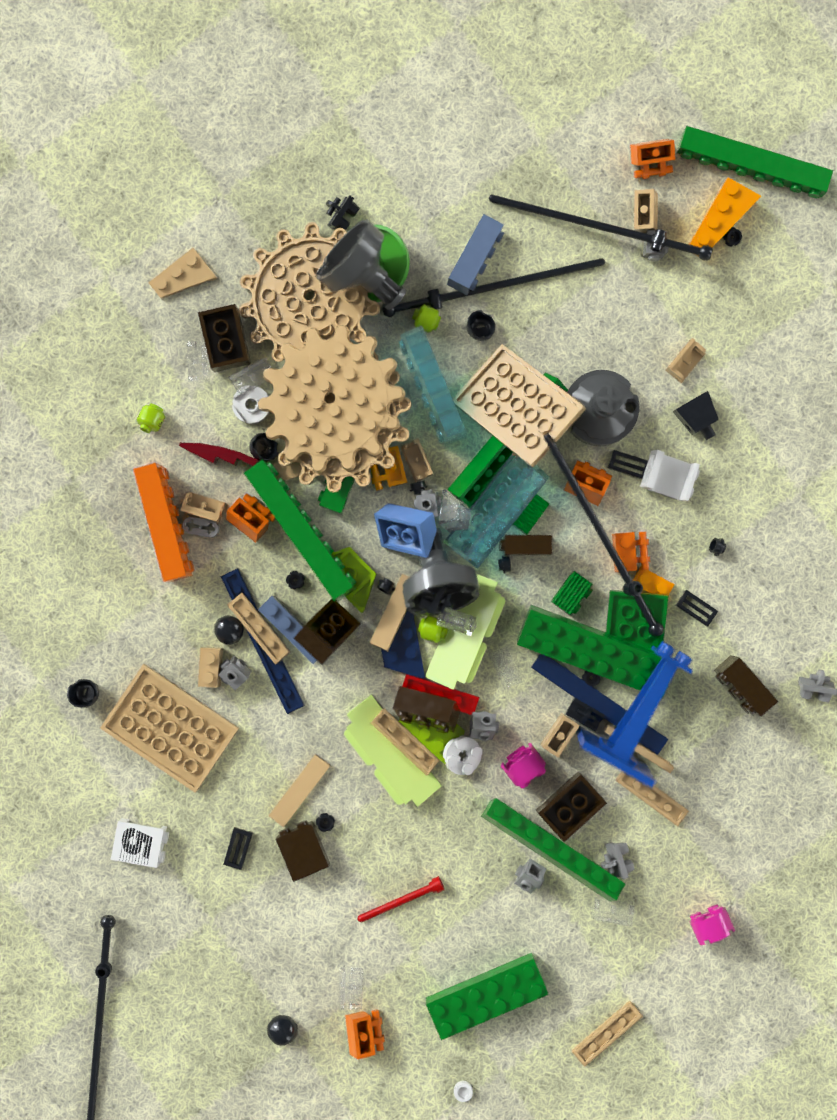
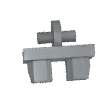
(817, 683)
(614, 860)

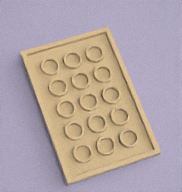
(518, 405)
(169, 728)

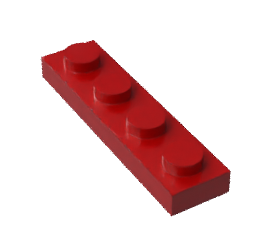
(466, 702)

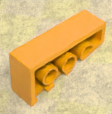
(725, 211)

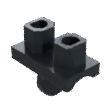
(347, 205)
(431, 605)
(584, 714)

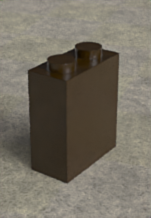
(526, 545)
(302, 850)

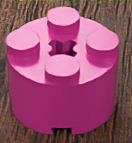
(524, 765)
(711, 925)

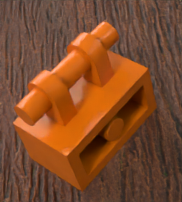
(653, 152)
(591, 480)
(247, 519)
(626, 548)
(361, 1036)

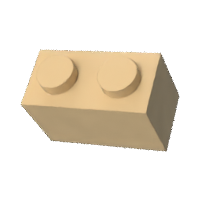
(645, 210)
(210, 667)
(559, 735)

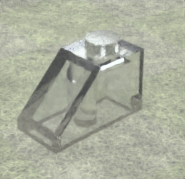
(453, 513)
(457, 621)

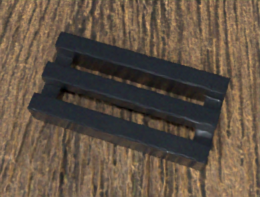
(628, 472)
(683, 599)
(242, 832)

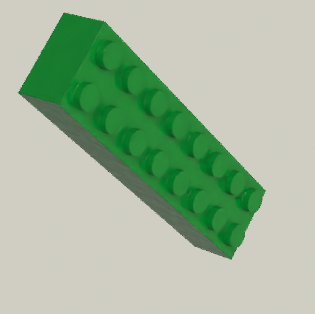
(300, 531)
(587, 648)

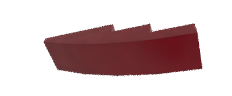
(213, 453)

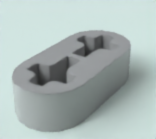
(202, 522)

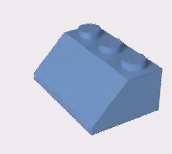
(406, 529)

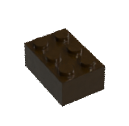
(224, 338)
(326, 631)
(745, 686)
(426, 710)
(571, 806)

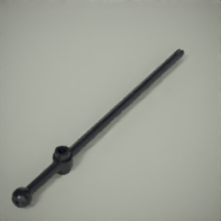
(656, 240)
(435, 298)
(631, 588)
(102, 971)

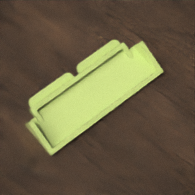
(460, 654)
(393, 769)

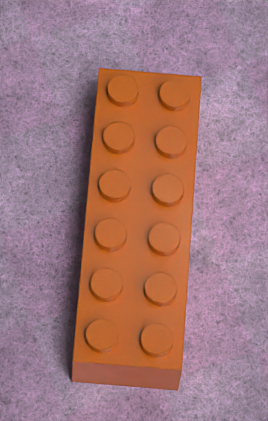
(163, 522)

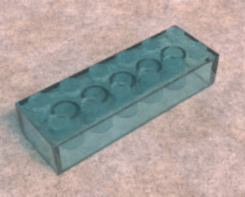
(433, 386)
(497, 509)

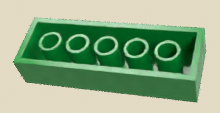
(486, 996)

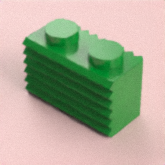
(531, 514)
(571, 593)

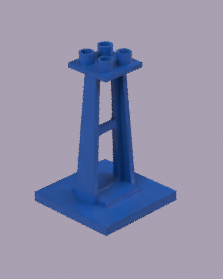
(621, 744)

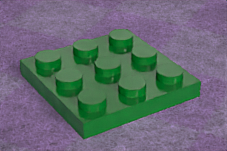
(629, 623)

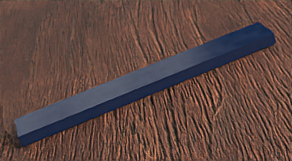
(277, 672)
(589, 695)

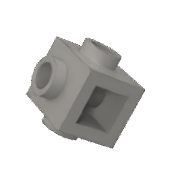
(427, 495)
(234, 672)
(483, 726)
(530, 876)

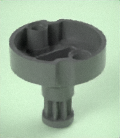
(356, 263)
(605, 415)
(438, 571)

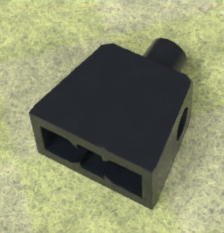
(698, 415)

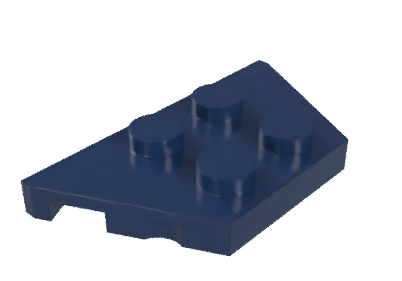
(404, 651)

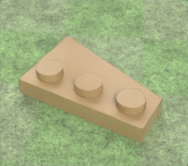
(182, 274)

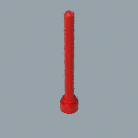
(434, 886)

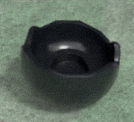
(479, 318)
(261, 442)
(228, 629)
(76, 693)
(282, 1030)

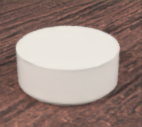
(463, 1091)

